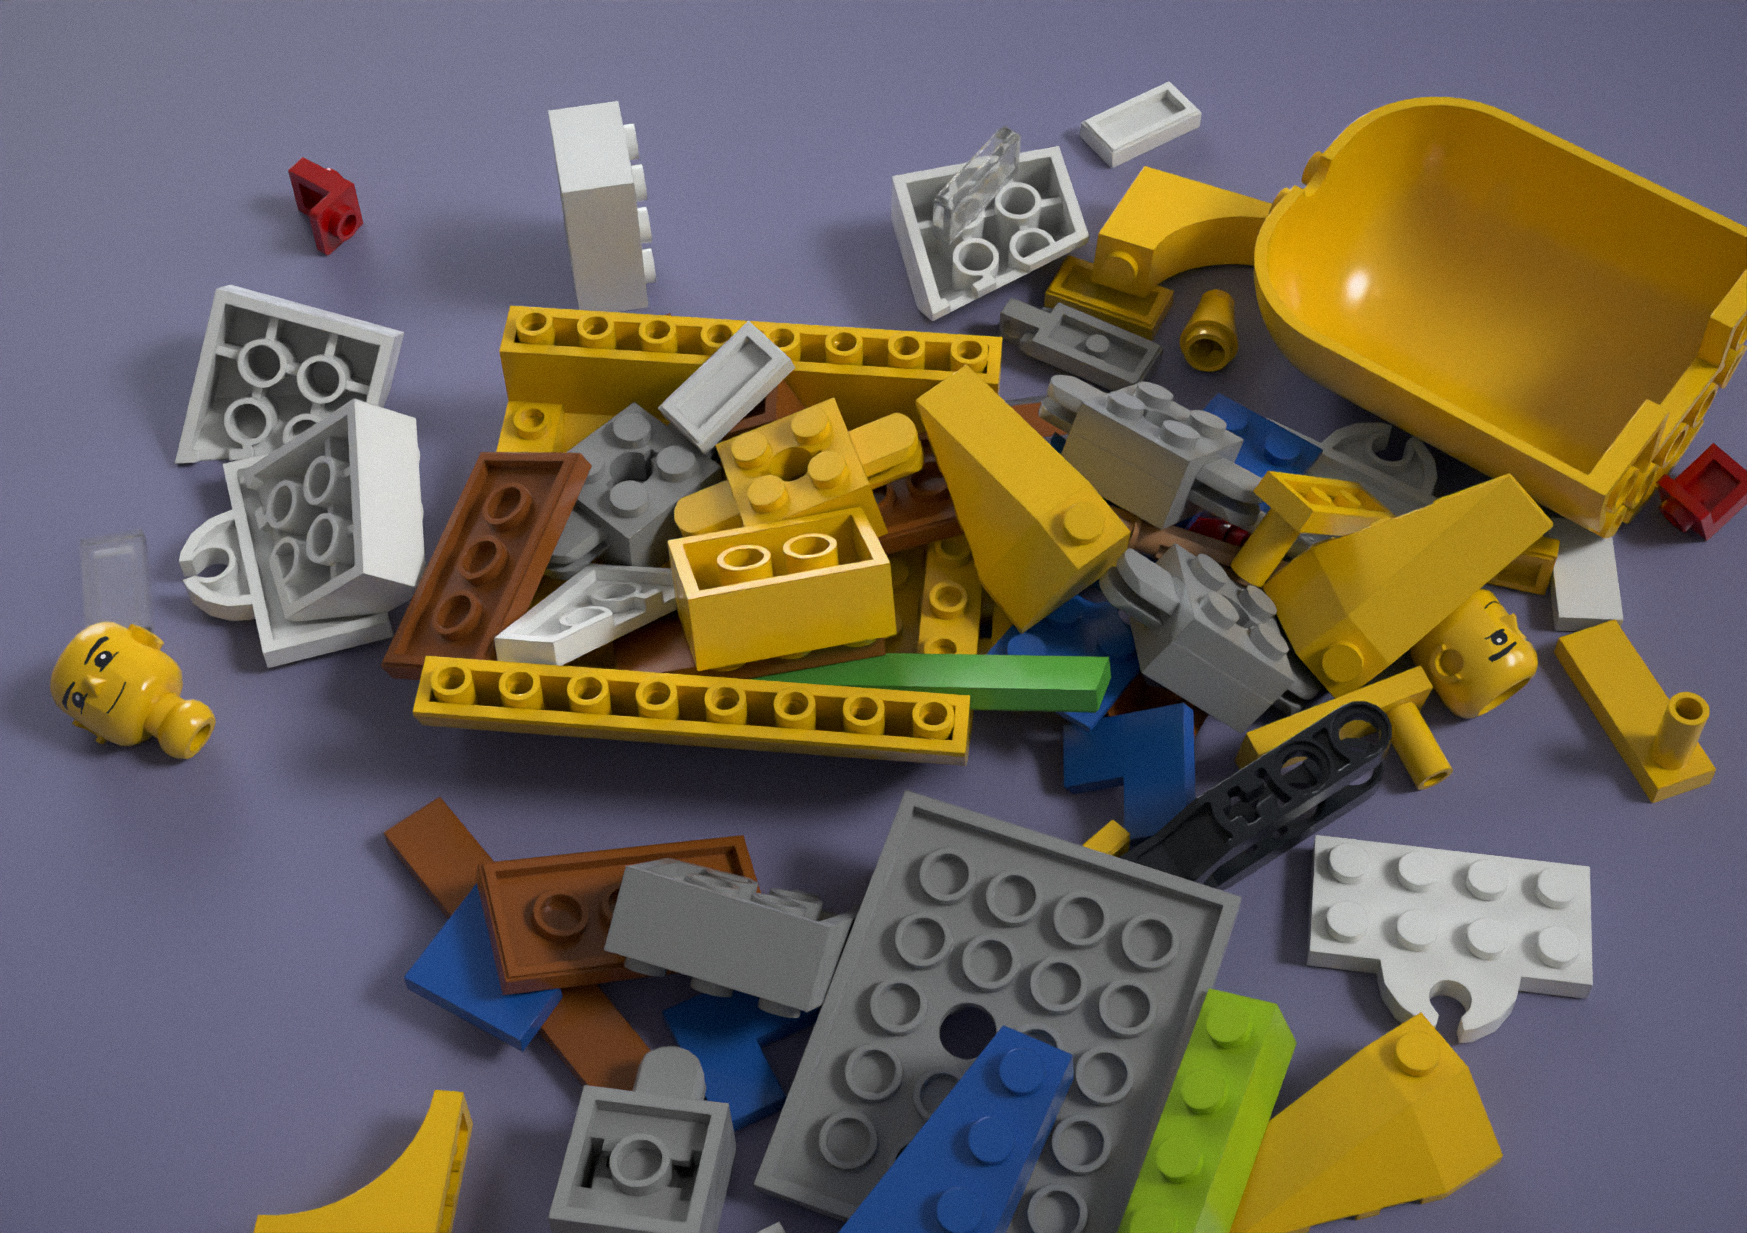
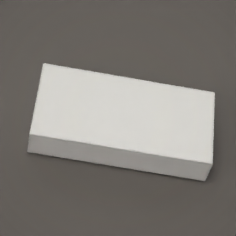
(1140, 124)
(726, 387)
(1583, 578)

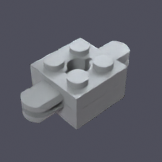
(1152, 452)
(631, 493)
(1208, 636)
(647, 1154)

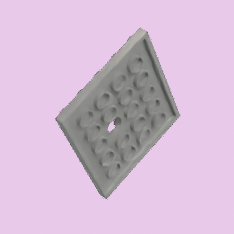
(1043, 942)

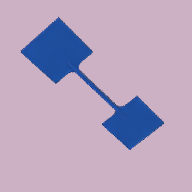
(1096, 628)

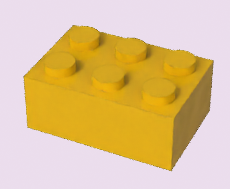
(782, 589)

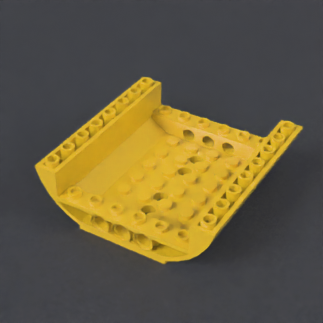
(584, 367)

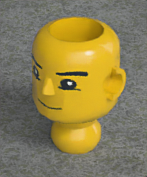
(1476, 656)
(128, 690)

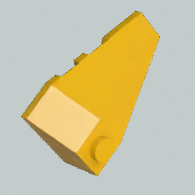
(1024, 509)
(1379, 590)
(1371, 1136)

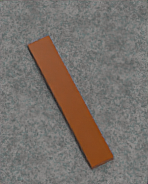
(584, 1025)

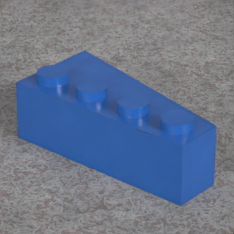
(976, 1147)

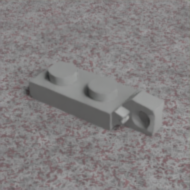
(1080, 344)

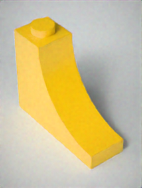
(1173, 227)
(412, 1195)

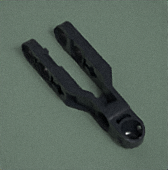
(1210, 835)

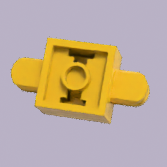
(832, 465)

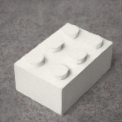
(601, 208)

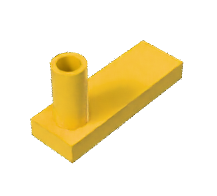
(1298, 507)
(1398, 697)
(1646, 728)

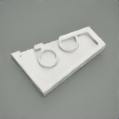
(588, 613)

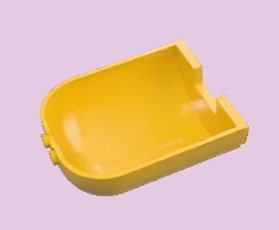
(1507, 300)

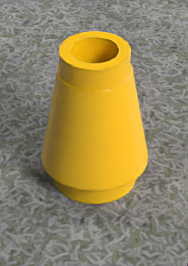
(1211, 332)

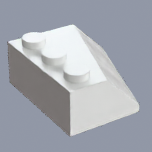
(1016, 233)
(277, 371)
(344, 514)

